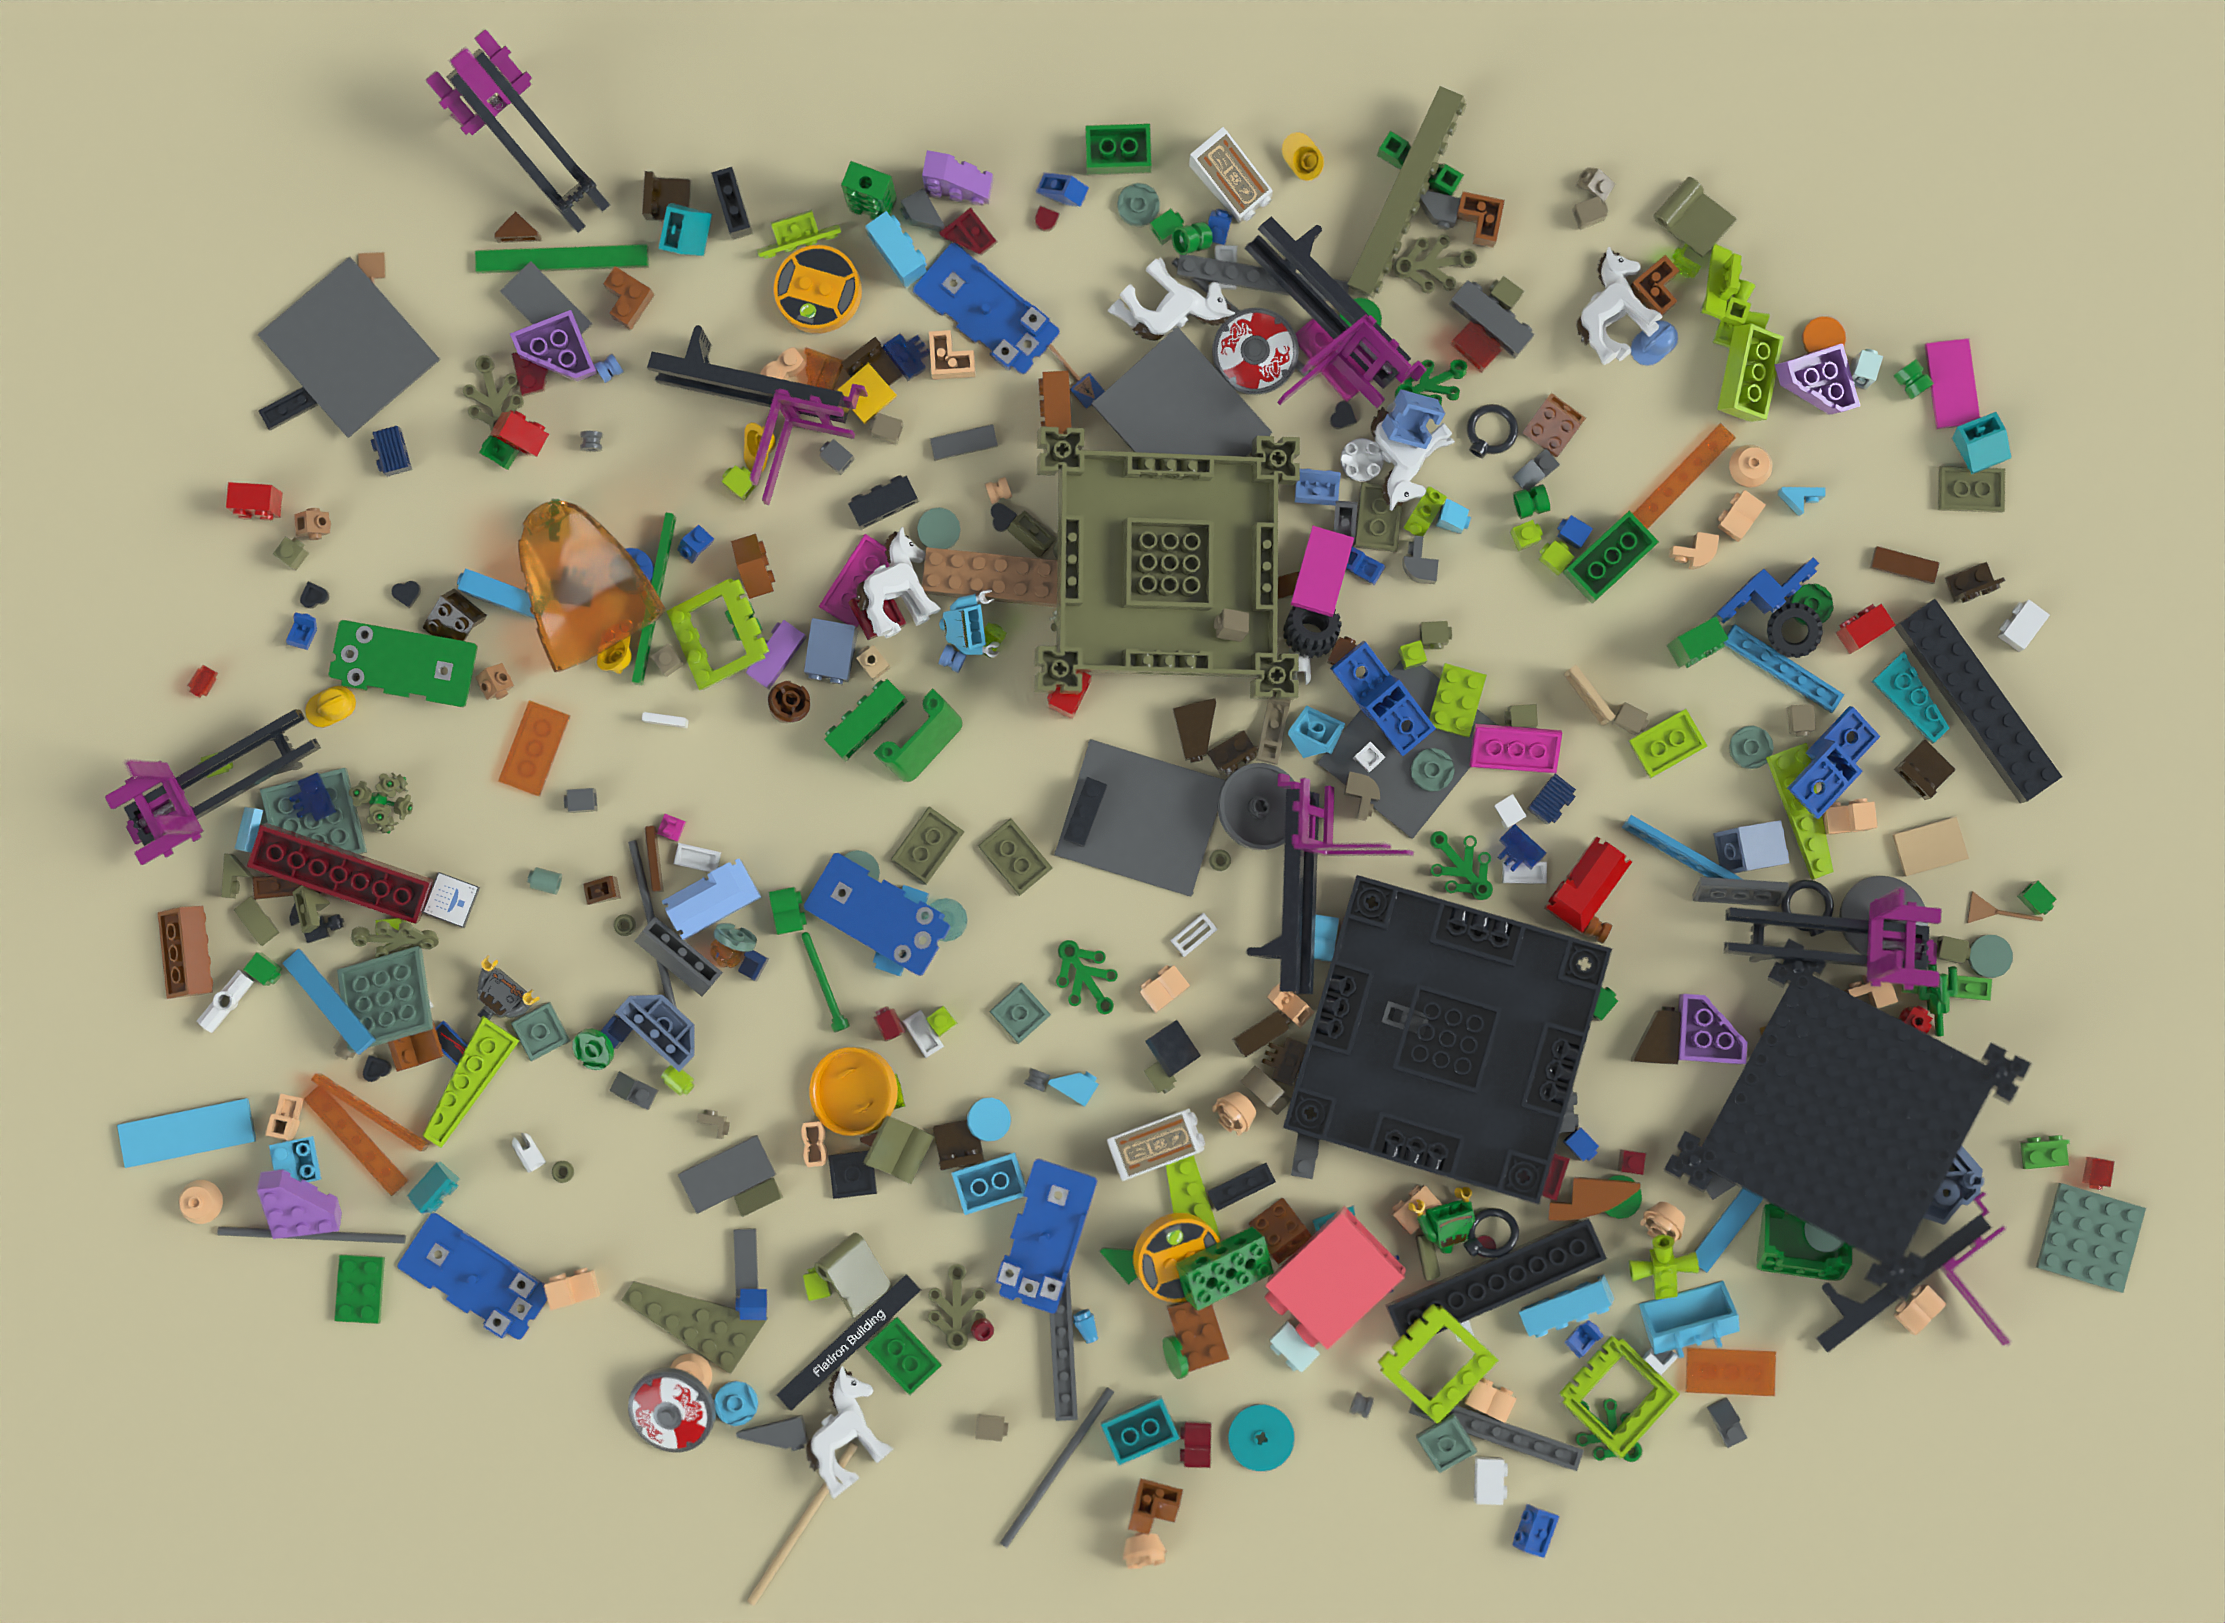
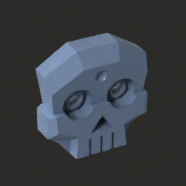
(1963, 1187)

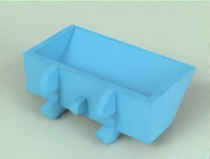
(1690, 1318)

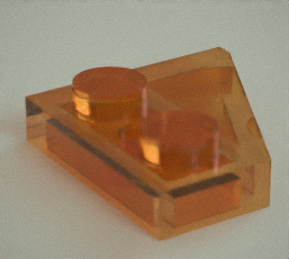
(822, 369)

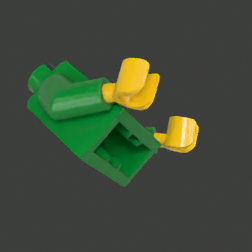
(1447, 1223)

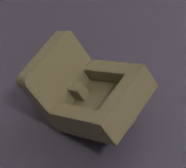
(1595, 182)
(711, 1117)

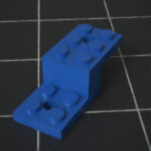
(1766, 591)
(1383, 698)
(1833, 762)

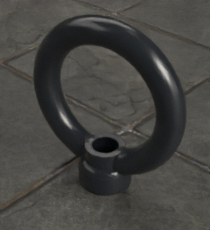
(1480, 447)
(1829, 904)
(1474, 1246)

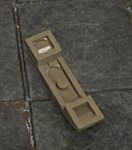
(1273, 730)

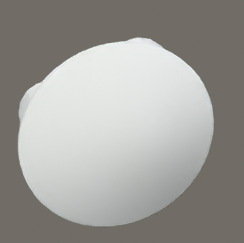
(1362, 459)

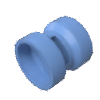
(608, 368)
(947, 658)

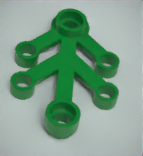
(1457, 370)
(1464, 868)
(1084, 973)
(1612, 1426)

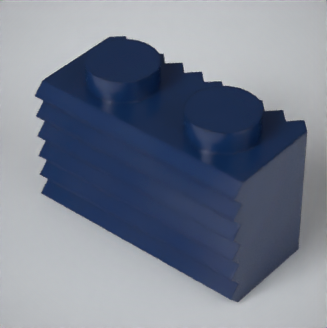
(391, 451)
(1551, 799)

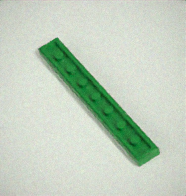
(562, 258)
(657, 583)

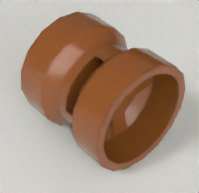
(1598, 929)

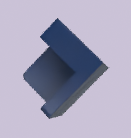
(753, 965)
(616, 1030)

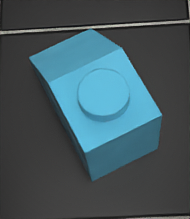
(1453, 517)
(1076, 1086)

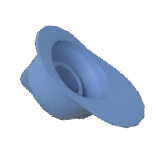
(1652, 349)

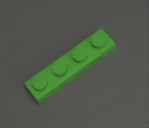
(1968, 988)

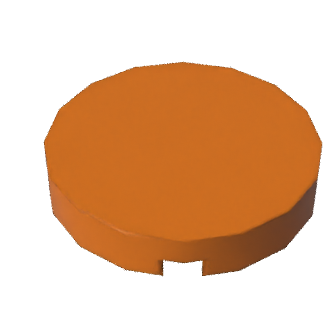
(1823, 333)

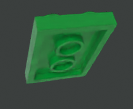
(359, 1289)
(903, 1355)

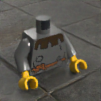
(501, 993)

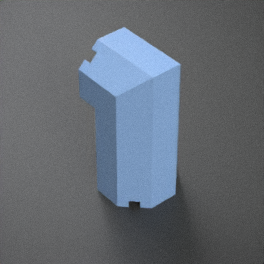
(711, 899)

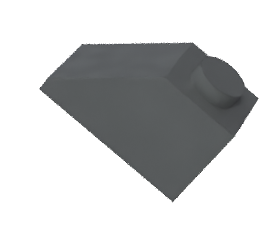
(1440, 209)
(921, 211)

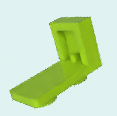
(1425, 512)

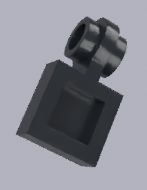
(334, 923)

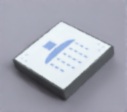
(451, 899)

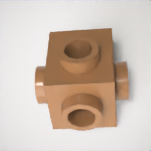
(312, 523)
(494, 682)

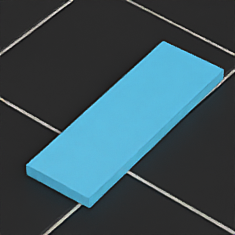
(186, 1133)

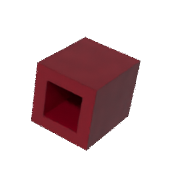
(1631, 1162)

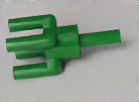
(1938, 997)

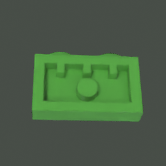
(2045, 1153)

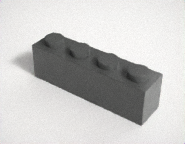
(1494, 320)
(678, 956)

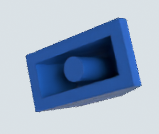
(1062, 189)

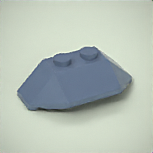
(661, 1027)

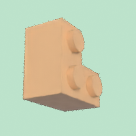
(945, 361)
(1855, 817)
(566, 1291)

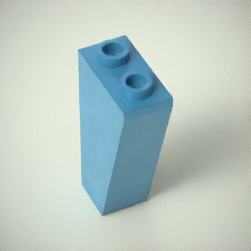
(495, 592)

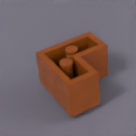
(1485, 212)
(1651, 287)
(632, 297)
(751, 564)
(1151, 1502)

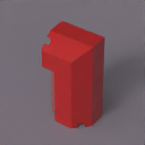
(1588, 884)

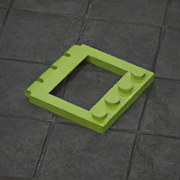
(689, 637)
(1454, 1389)
(1642, 1416)

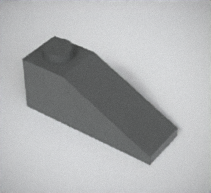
(782, 1434)

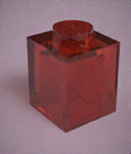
(2098, 1173)

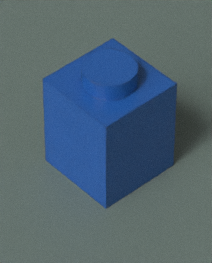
(1574, 531)
(1581, 1144)
(752, 1304)

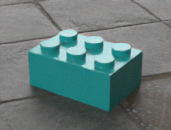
(1139, 1430)

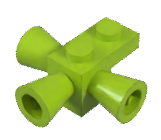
(1738, 314)
(1663, 1267)

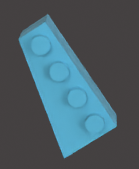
(1567, 1307)

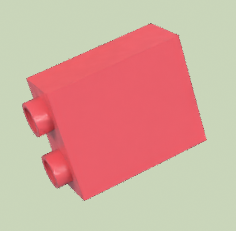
(1333, 1279)

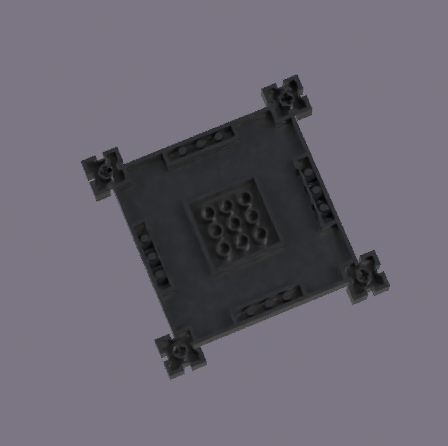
(1847, 1119)

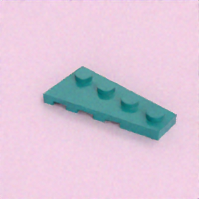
(1907, 693)

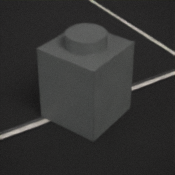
(836, 456)
(581, 800)

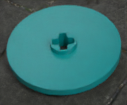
(1269, 1453)

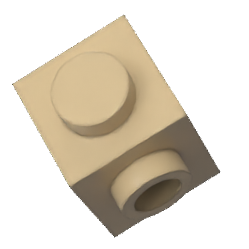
(872, 662)

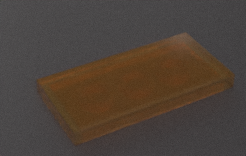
(534, 748)
(1730, 1371)

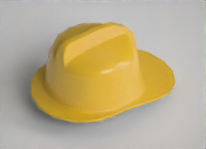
(1303, 156)
(753, 435)
(616, 657)
(330, 706)

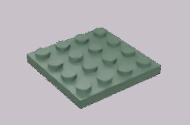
(339, 829)
(388, 995)
(2091, 1237)

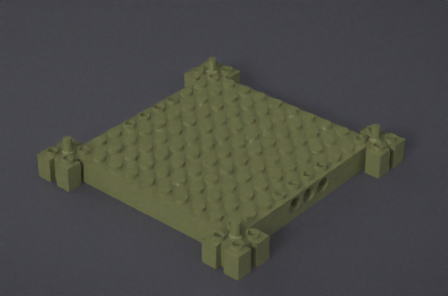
(1157, 554)

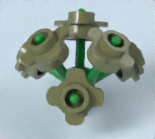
(378, 800)

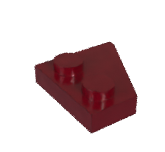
(969, 233)
(529, 375)

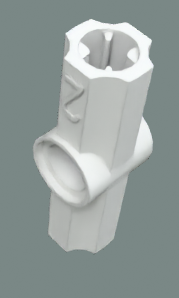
(216, 1011)

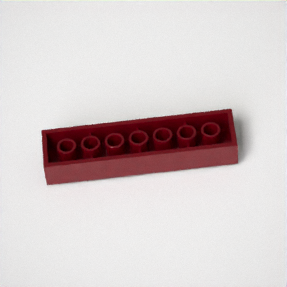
(340, 873)

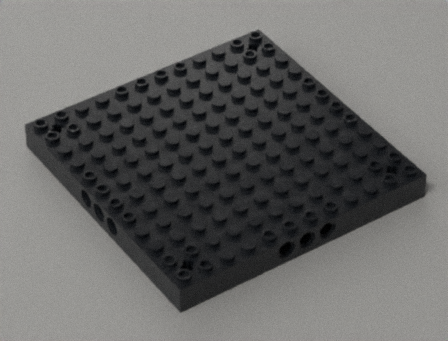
(1496, 1054)

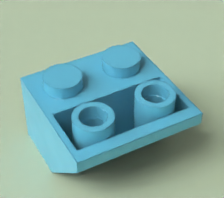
(297, 1158)

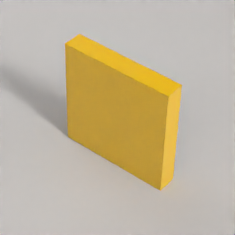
(878, 393)

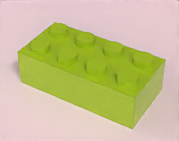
(1750, 373)

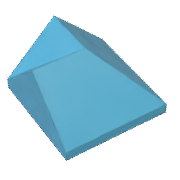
(1315, 732)

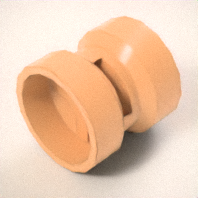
(998, 490)

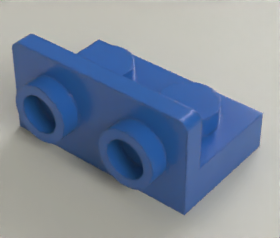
(1535, 1531)

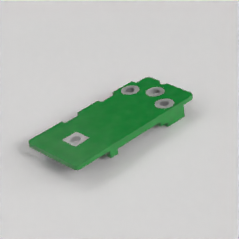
(403, 663)

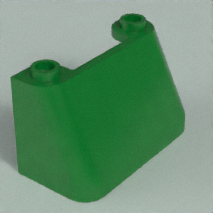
(926, 743)
(1787, 1251)

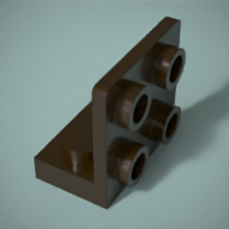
(661, 192)
(876, 356)
(1970, 582)
(453, 617)
(1233, 752)
(1925, 769)
(957, 1145)

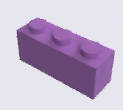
(782, 648)

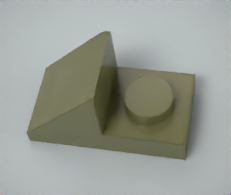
(231, 870)
(307, 905)

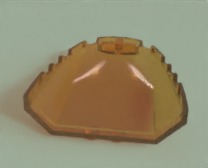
(581, 584)

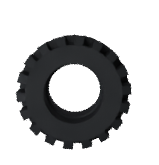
(1309, 642)
(1801, 648)

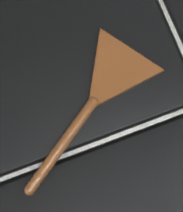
(1982, 909)

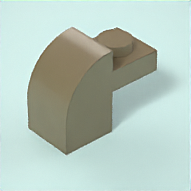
(1365, 788)
(1266, 1090)

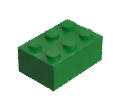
(1118, 149)
(1698, 643)

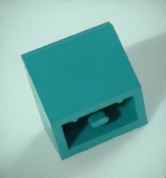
(685, 230)
(1982, 442)
(432, 1188)

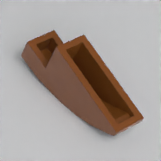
(1592, 1197)

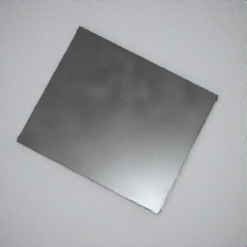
(349, 347)
(1179, 405)
(1400, 797)
(1149, 820)

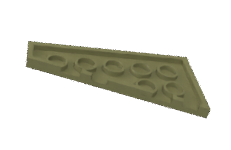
(701, 1324)

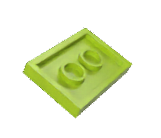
(1457, 700)
(1668, 743)

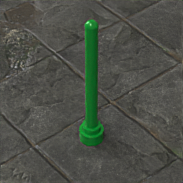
(838, 1022)

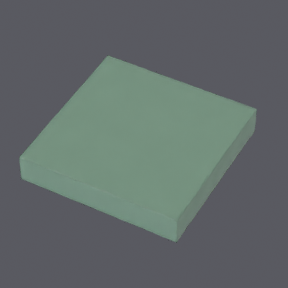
(1020, 1013)
(540, 1031)
(1446, 1443)

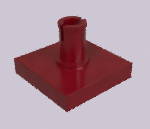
(890, 609)
(1554, 1179)

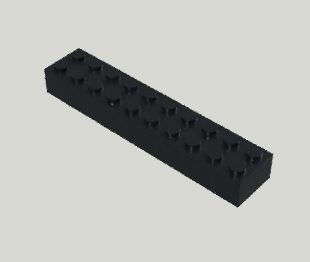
(1978, 701)
(1504, 1277)

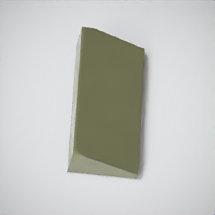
(1031, 534)
(758, 1197)
(1427, 1258)

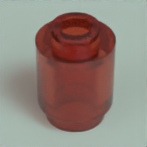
(202, 681)

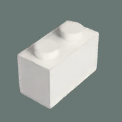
(2023, 625)
(1489, 1480)

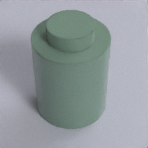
(545, 880)

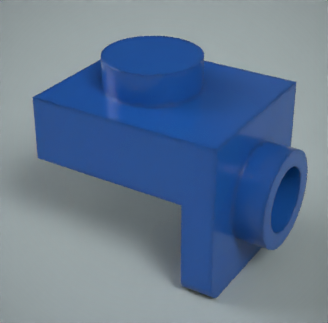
(1219, 224)
(694, 543)
(302, 631)
(1583, 1338)

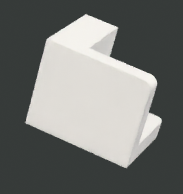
(1369, 757)
(1509, 811)
(1660, 1361)

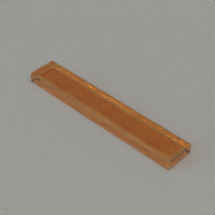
(1684, 475)
(369, 1111)
(356, 1140)

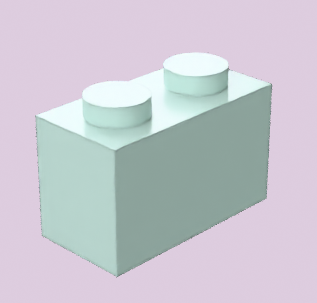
(1865, 368)
(1293, 1347)

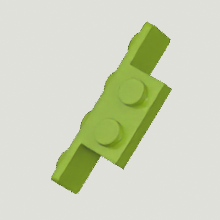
(796, 231)
(1722, 280)

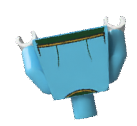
(965, 625)

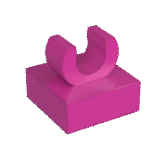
(671, 827)

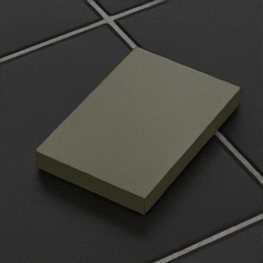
(1971, 492)
(1376, 524)
(927, 845)
(1015, 857)

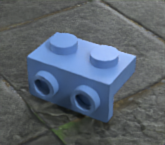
(1318, 487)

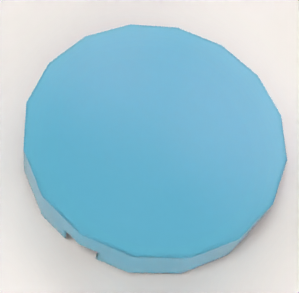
(988, 1119)
(736, 1403)

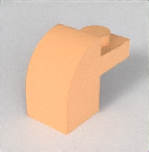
(1701, 553)
(1878, 996)
(1291, 1005)
(286, 1119)

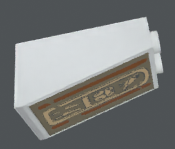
(1230, 176)
(1156, 1144)

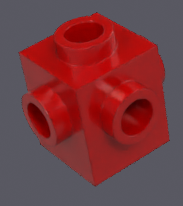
(1909, 1015)

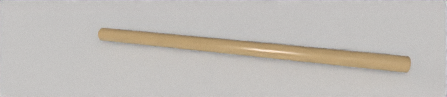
(798, 1530)

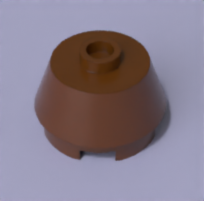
(788, 702)

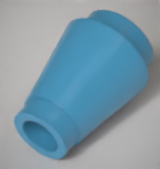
(1086, 1325)

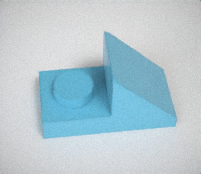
(1795, 497)

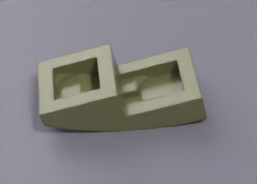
(256, 921)

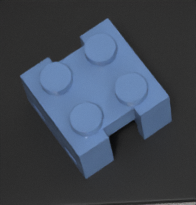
(1410, 417)

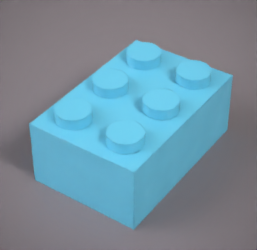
(896, 248)
(989, 1183)

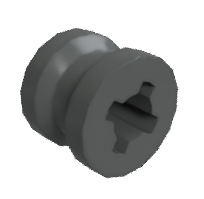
(591, 441)
(1037, 1079)
(1361, 1405)

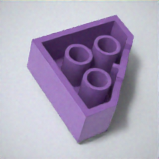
(960, 182)
(556, 346)
(1821, 379)
(1707, 1033)
(296, 1206)

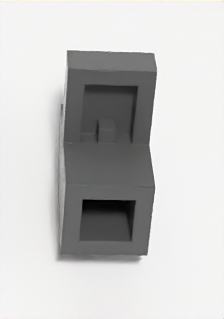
(1419, 568)

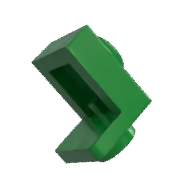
(498, 452)

